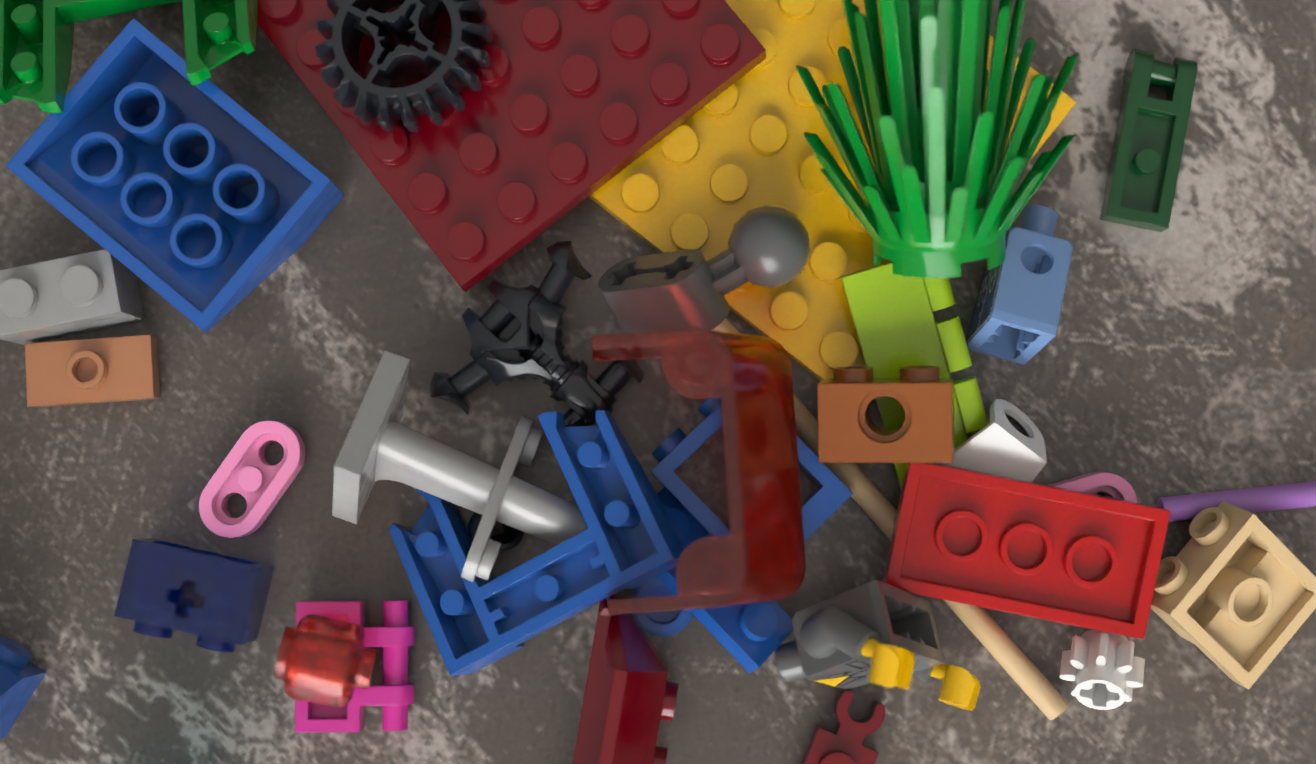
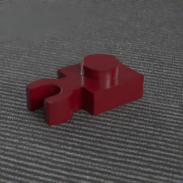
(846, 741)

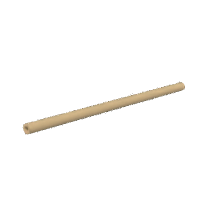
(974, 617)

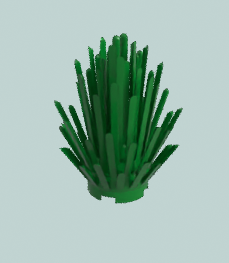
(938, 159)

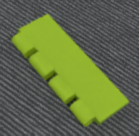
(899, 330)

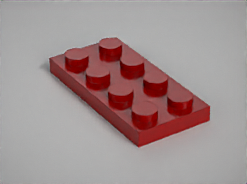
(1026, 548)

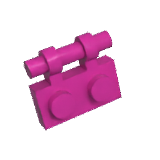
(392, 694)

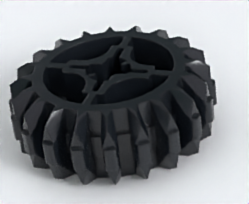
(383, 89)

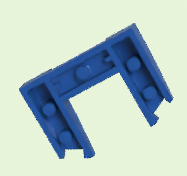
(622, 548)

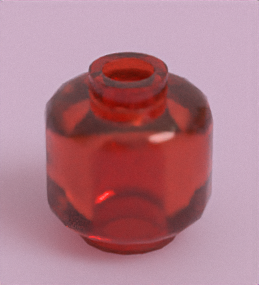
(324, 661)

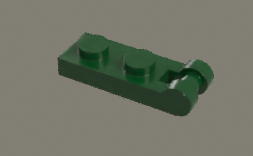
(1148, 142)

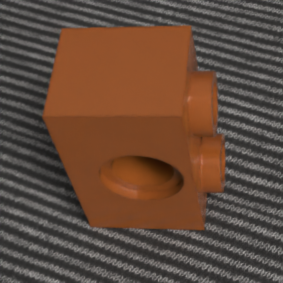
(851, 436)

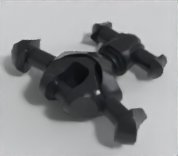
(523, 339)

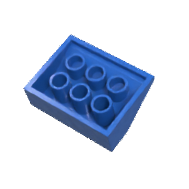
(174, 178)

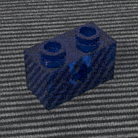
(156, 587)

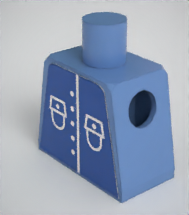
(1024, 295)

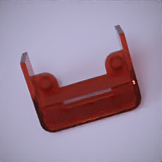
(766, 540)

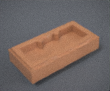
(92, 371)

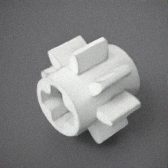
(1102, 669)

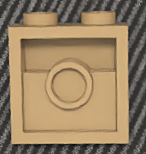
(1234, 592)

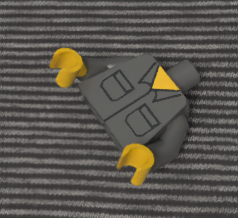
(873, 638)

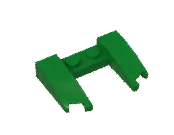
(40, 39)

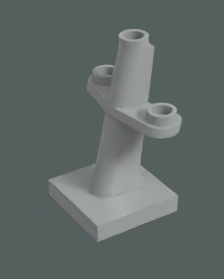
(388, 450)

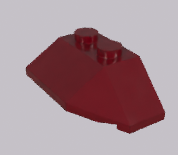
(623, 695)

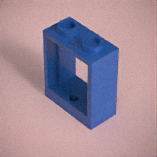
(679, 447)

